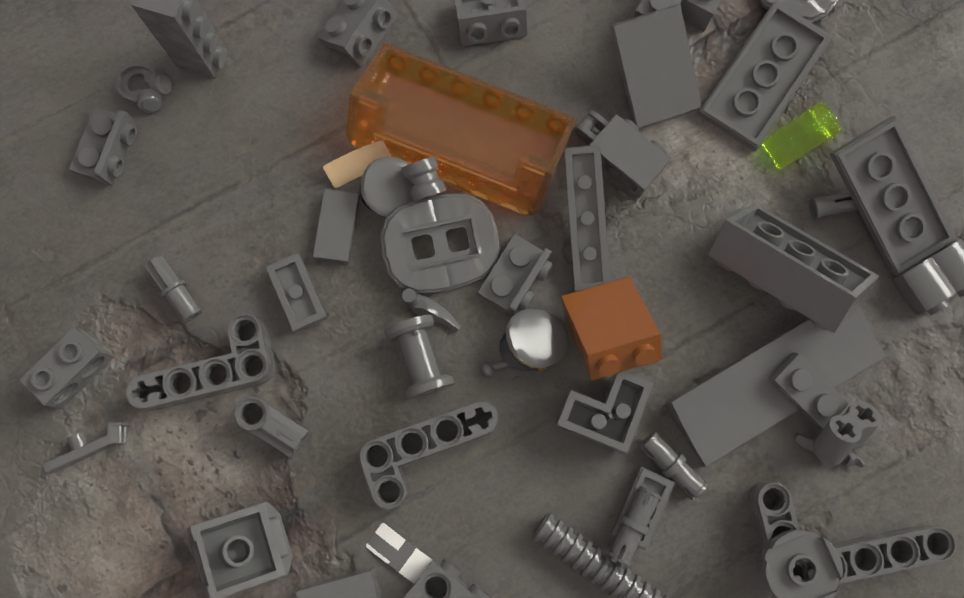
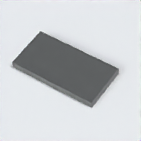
(765, 75)
(893, 195)

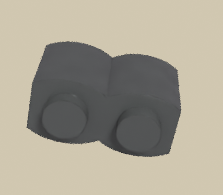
(934, 279)

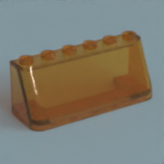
(477, 131)

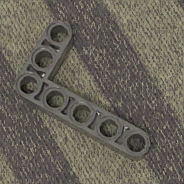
(875, 547)

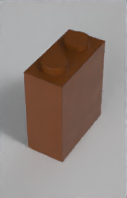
(612, 328)

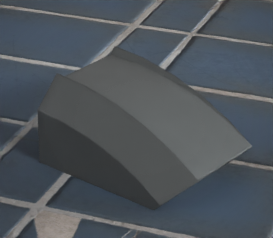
(240, 550)

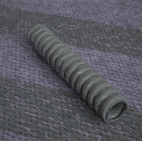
(591, 561)

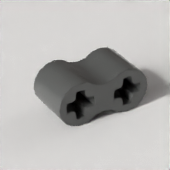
(846, 432)

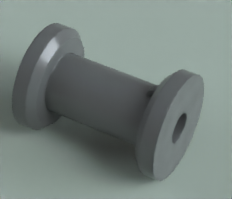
(419, 356)

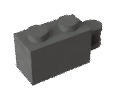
(624, 151)

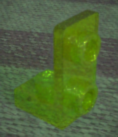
(803, 135)

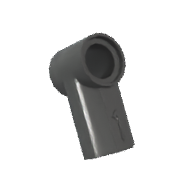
(273, 427)

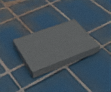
(656, 65)

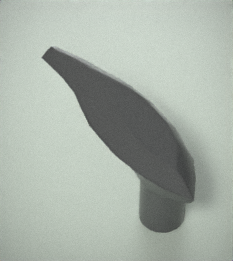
(423, 305)

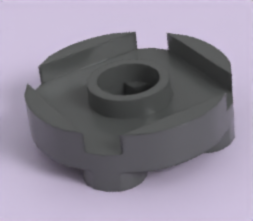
(793, 545)

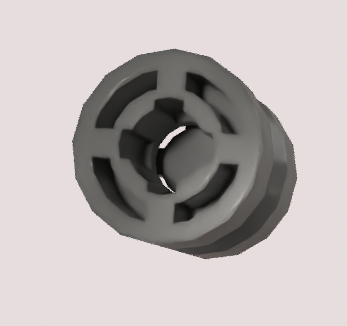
(424, 178)

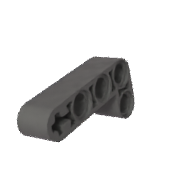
(202, 371)
(431, 445)

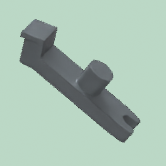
(82, 449)

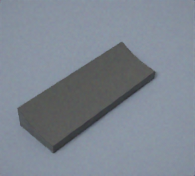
(745, 402)

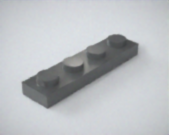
(587, 216)

